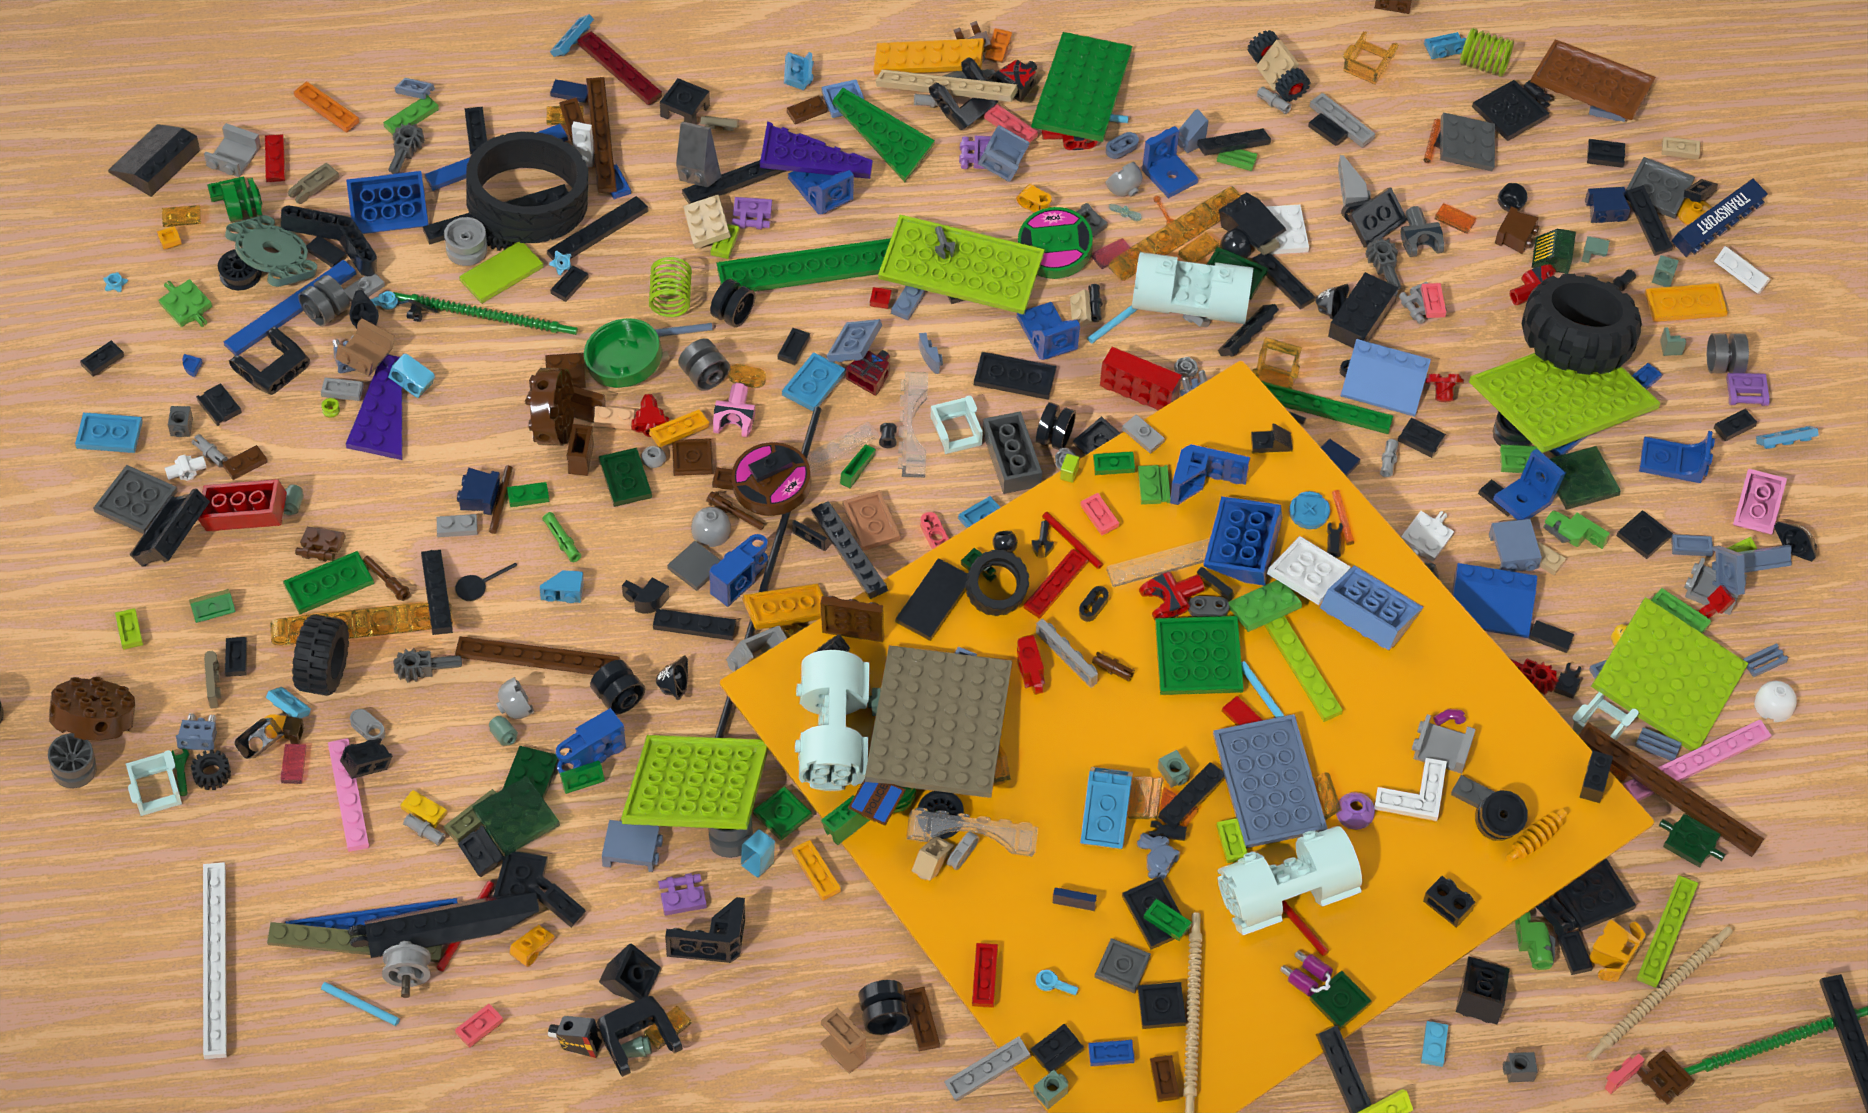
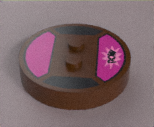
(777, 493)

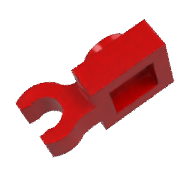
(1719, 601)

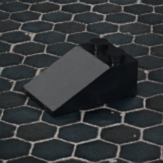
(1251, 218)
(1483, 990)

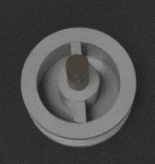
(406, 966)

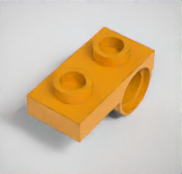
(529, 945)

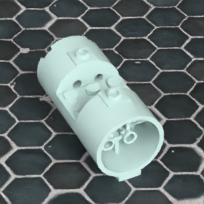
(1192, 288)
(831, 753)
(1256, 890)

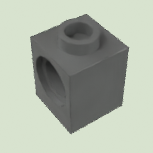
(180, 421)
(1526, 1061)

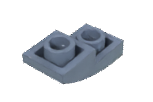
(930, 353)

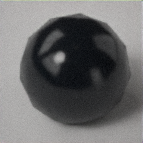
(1005, 541)

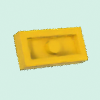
(423, 808)

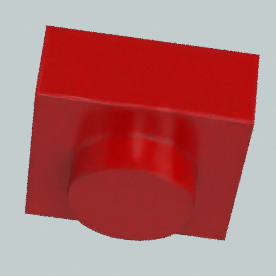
(880, 298)

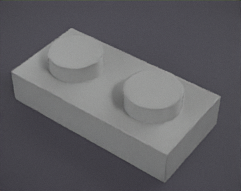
(457, 525)

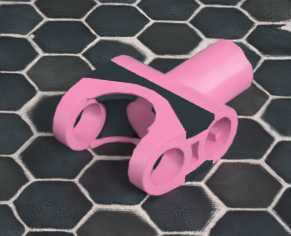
(734, 411)

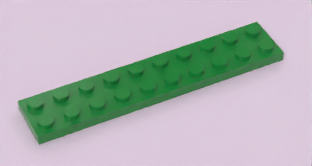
(806, 266)

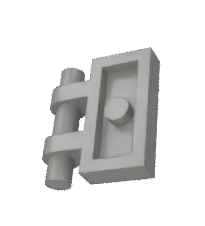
(1416, 296)

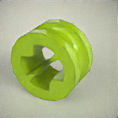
(332, 412)

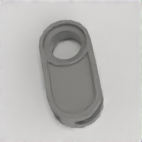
(364, 722)
(963, 850)

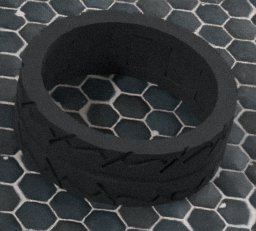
(534, 151)

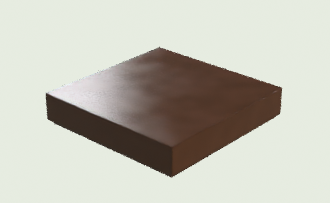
(692, 457)

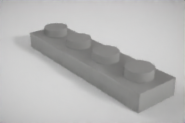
(1356, 130)
(1062, 648)
(987, 1069)

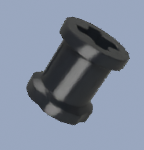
(888, 435)

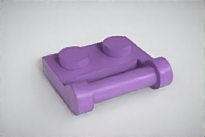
(1747, 384)

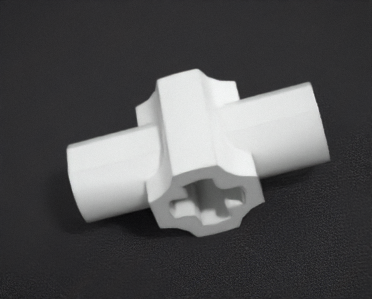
(185, 467)

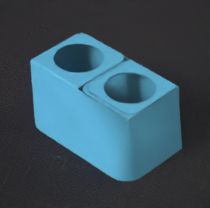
(411, 375)
(763, 849)

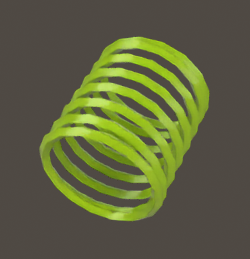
(1468, 43)
(670, 291)

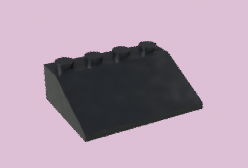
(156, 158)

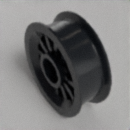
(236, 273)
(943, 799)

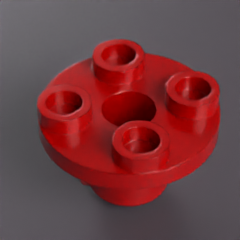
(1444, 386)

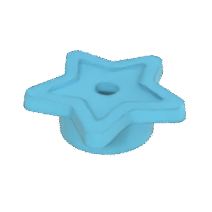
(556, 262)
(114, 277)

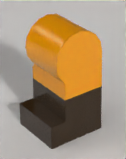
(291, 726)

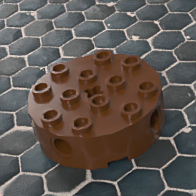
(551, 406)
(92, 708)

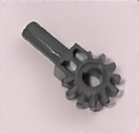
(406, 142)
(1383, 256)
(421, 664)

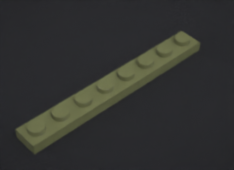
(323, 939)

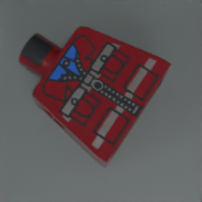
(870, 371)

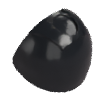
(1236, 243)

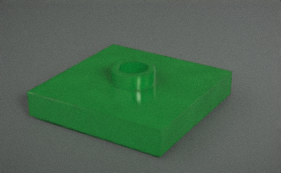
(782, 813)

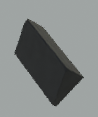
(810, 535)

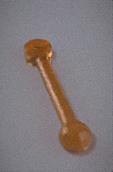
(1157, 200)

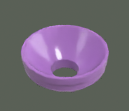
(1355, 819)

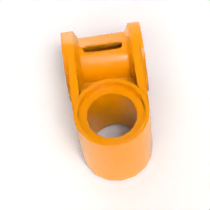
(1033, 198)

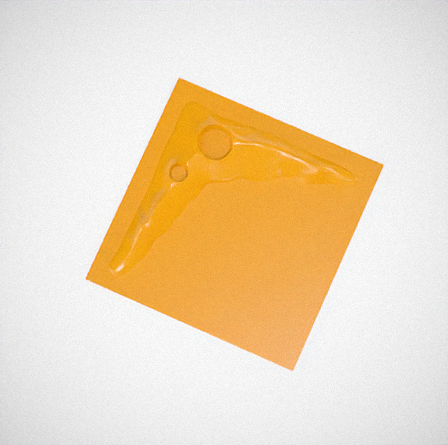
(1384, 939)

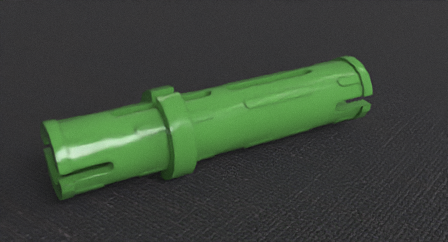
(565, 542)

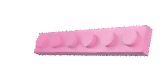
(348, 799)

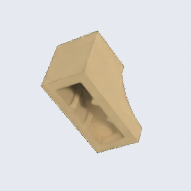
(932, 858)

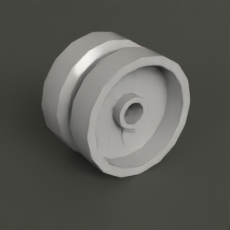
(465, 241)

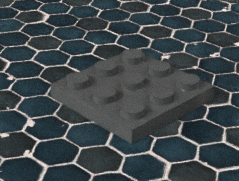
(1467, 142)
(1662, 184)
(134, 499)

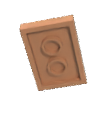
(871, 520)

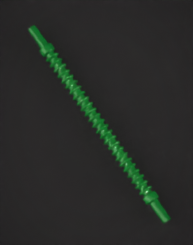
(554, 327)
(1709, 1064)

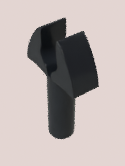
(1043, 540)

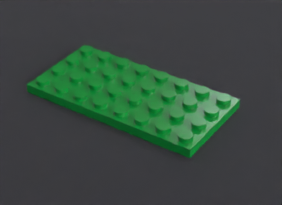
(1082, 86)

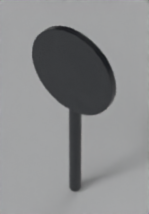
(473, 587)

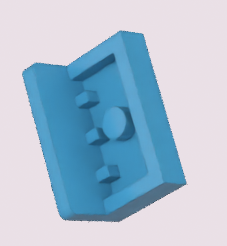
(1444, 45)
(798, 70)

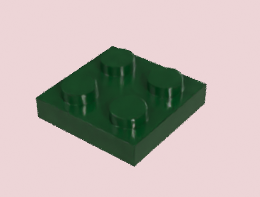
(1341, 1001)

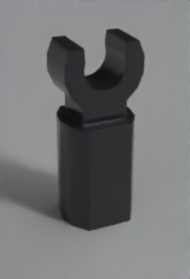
(1537, 93)
(1334, 540)
(1167, 831)

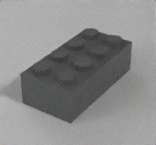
(1012, 452)

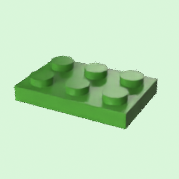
(1264, 605)

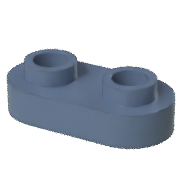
(1122, 145)

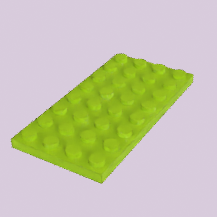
(980, 271)

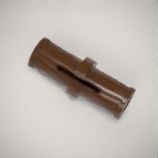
(1113, 666)

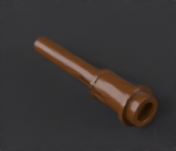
(727, 506)
(401, 592)

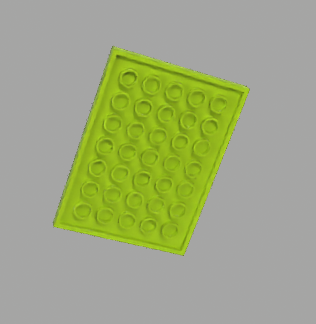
(1558, 404)

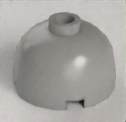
(1126, 181)
(711, 527)
(514, 700)

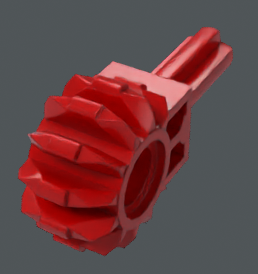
(1534, 671)

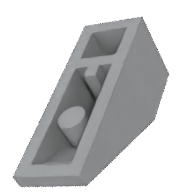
(1351, 183)

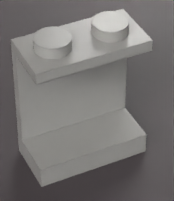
(234, 151)
(763, 641)
(1443, 745)

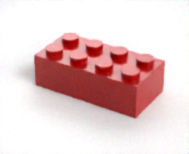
(1139, 379)
(243, 505)

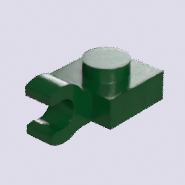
(970, 558)

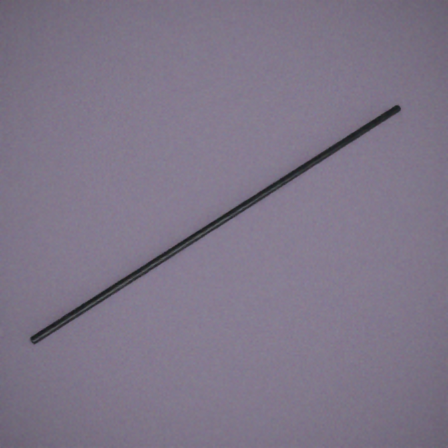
(771, 563)

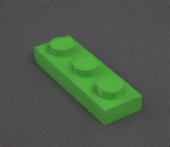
(412, 114)
(1681, 610)

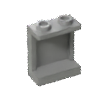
(1701, 586)

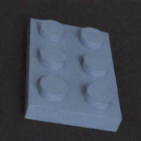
(854, 340)

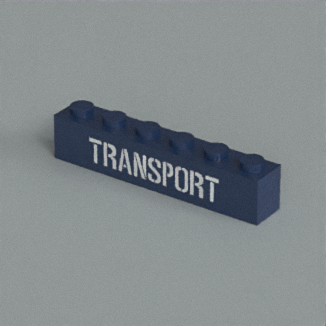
(1719, 217)

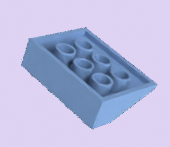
(1385, 377)
(1370, 607)

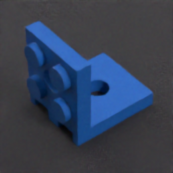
(1161, 161)
(1532, 488)

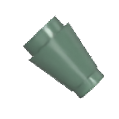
(637, 1047)

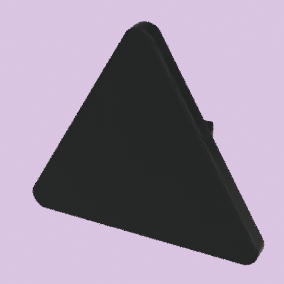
(415, 309)

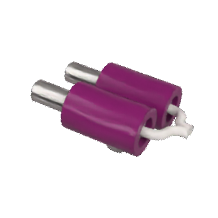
(1304, 982)

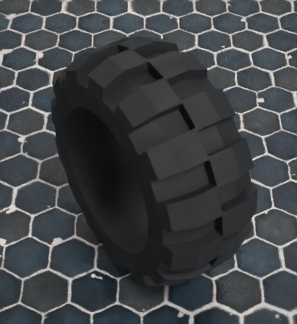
(1569, 345)

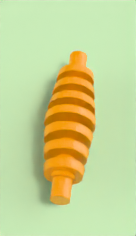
(1536, 835)

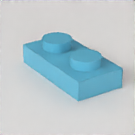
(288, 703)
(1434, 1044)

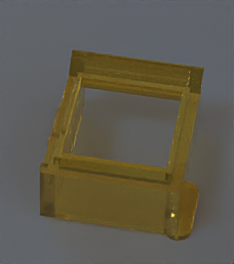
(1362, 71)
(1273, 374)

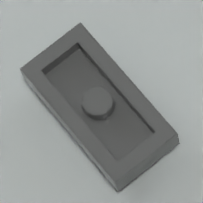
(1470, 791)

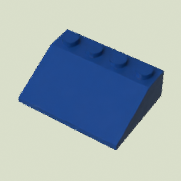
(388, 202)
(1244, 539)
(1496, 598)

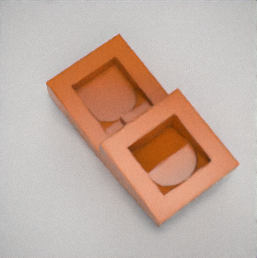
(1000, 43)

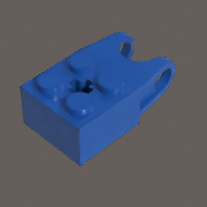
(737, 570)
(593, 741)

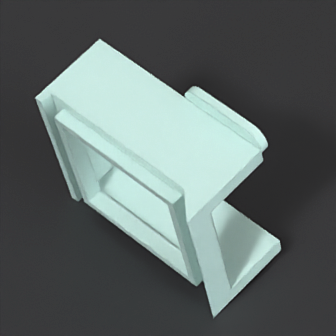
(954, 409)
(1586, 712)
(147, 767)

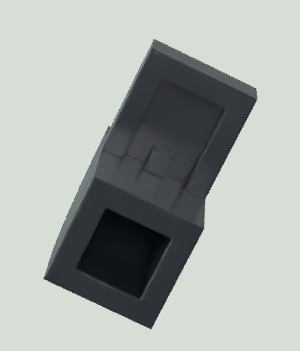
(646, 599)

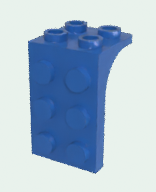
(1677, 460)

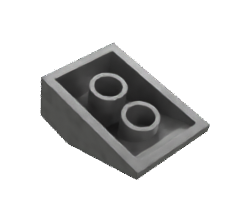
(697, 155)

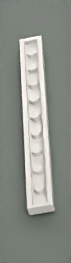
(214, 961)

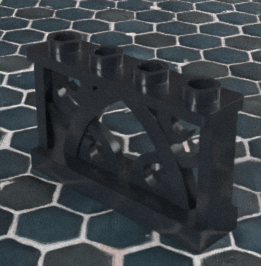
(169, 528)

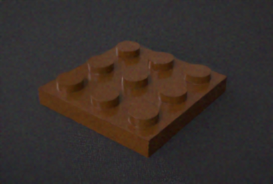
(852, 618)

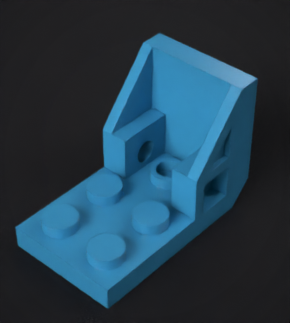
(1106, 807)

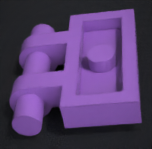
(978, 146)
(752, 208)
(685, 899)

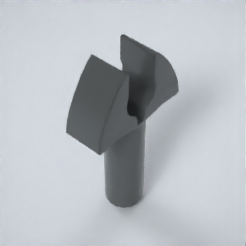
(943, 243)

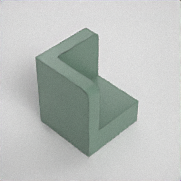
(1594, 246)
(1671, 344)

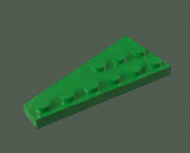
(892, 139)

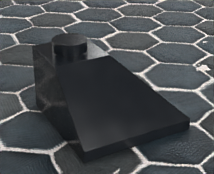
(630, 974)

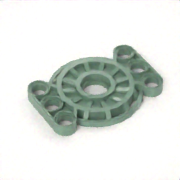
(276, 264)

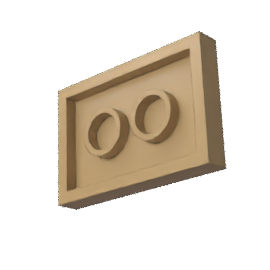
(706, 221)

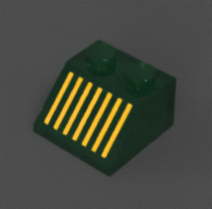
(1554, 249)

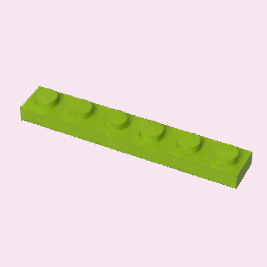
(1304, 668)
(1667, 931)

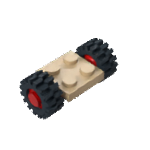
(1278, 66)

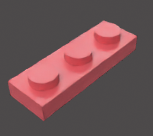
(1000, 116)

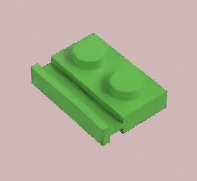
(1514, 457)
(1153, 484)

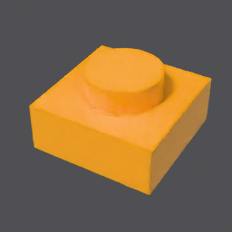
(169, 237)

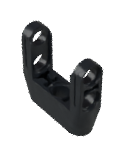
(972, 109)
(280, 371)
(633, 1019)

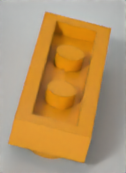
(679, 428)
(816, 870)

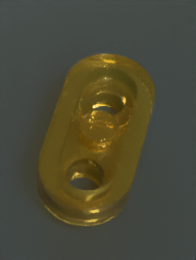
(749, 375)

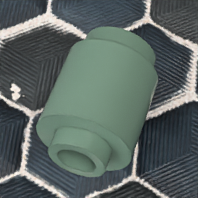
(293, 499)
(503, 730)

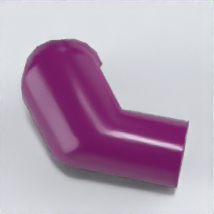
(1457, 715)

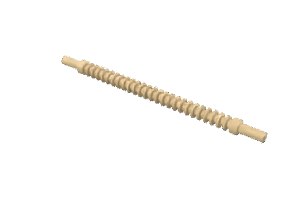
(1195, 938)
(1660, 993)

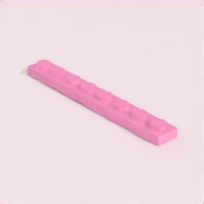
(1706, 756)

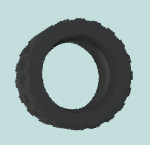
(1008, 561)

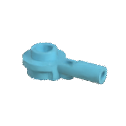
(386, 300)
(1047, 980)

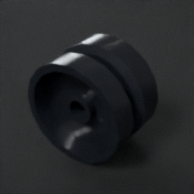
(732, 303)
(1055, 426)
(1507, 434)
(1501, 815)

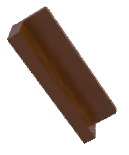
(583, 401)

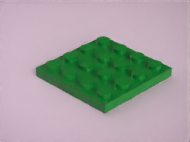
(1199, 655)

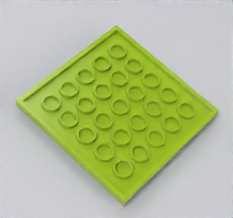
(1669, 675)
(695, 782)

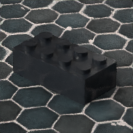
(1363, 310)

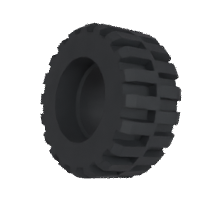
(320, 655)

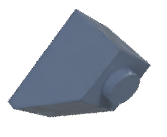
(1192, 130)

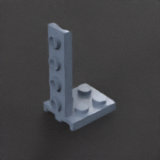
(1732, 565)

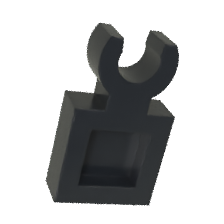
(1568, 682)

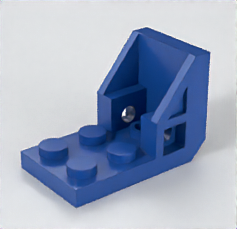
(823, 190)
(1048, 332)
(1205, 462)

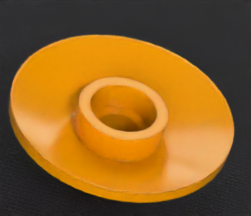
(1692, 210)

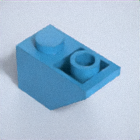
(564, 587)

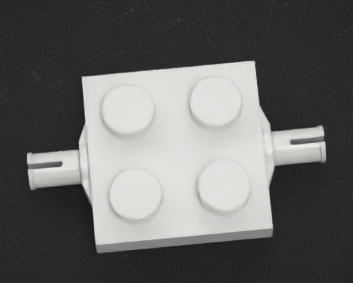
(1427, 535)

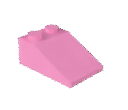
(1760, 501)

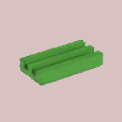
(1238, 158)

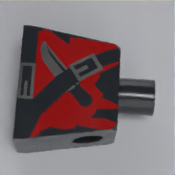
(1020, 74)

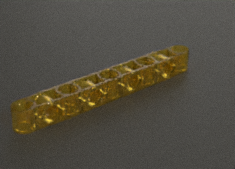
(1174, 234)
(361, 622)

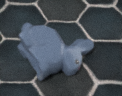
(1161, 855)

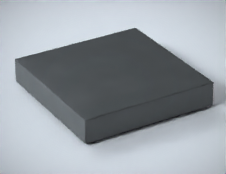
(693, 565)
(1122, 965)

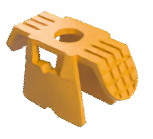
(1613, 953)

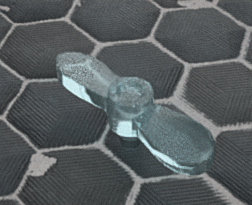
(1125, 212)

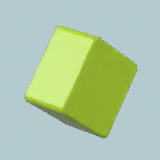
(1069, 468)

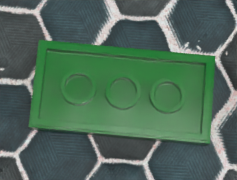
(328, 582)

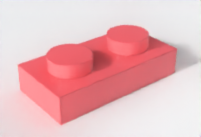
(1433, 300)
(1099, 514)
(479, 1025)
(1629, 1068)

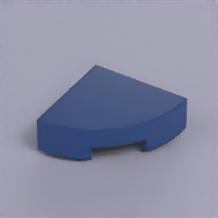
(191, 364)

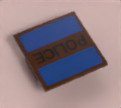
(876, 801)

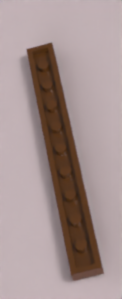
(1672, 790)

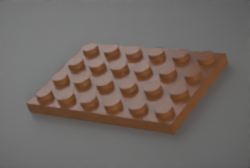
(1593, 79)

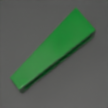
(857, 466)

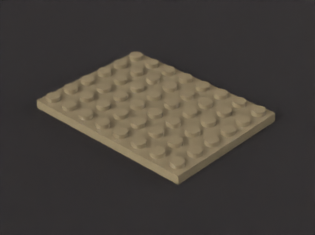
(939, 721)

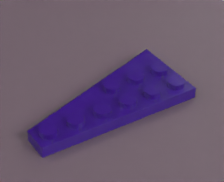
(805, 154)
(380, 416)

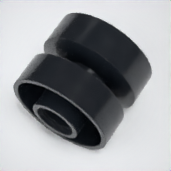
(617, 686)
(884, 1007)

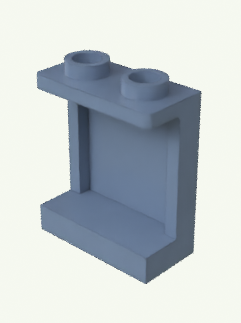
(1003, 153)
(1516, 545)
(631, 844)

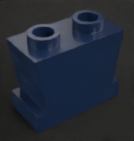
(1607, 204)
(479, 491)

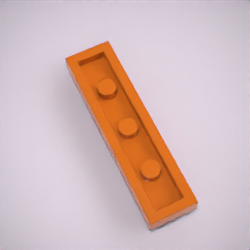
(326, 106)

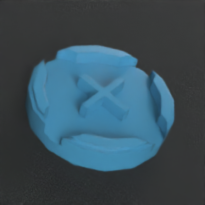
(1309, 510)

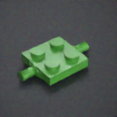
(185, 303)

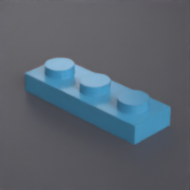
(572, 35)
(1787, 437)

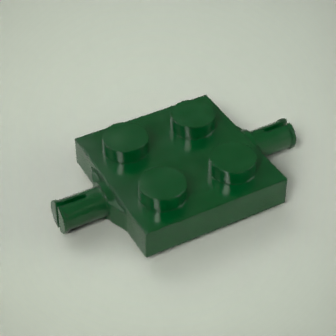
(1692, 840)

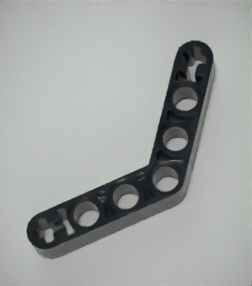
(332, 227)

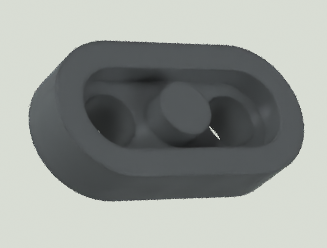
(1208, 606)

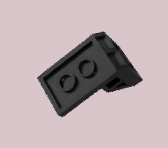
(711, 946)

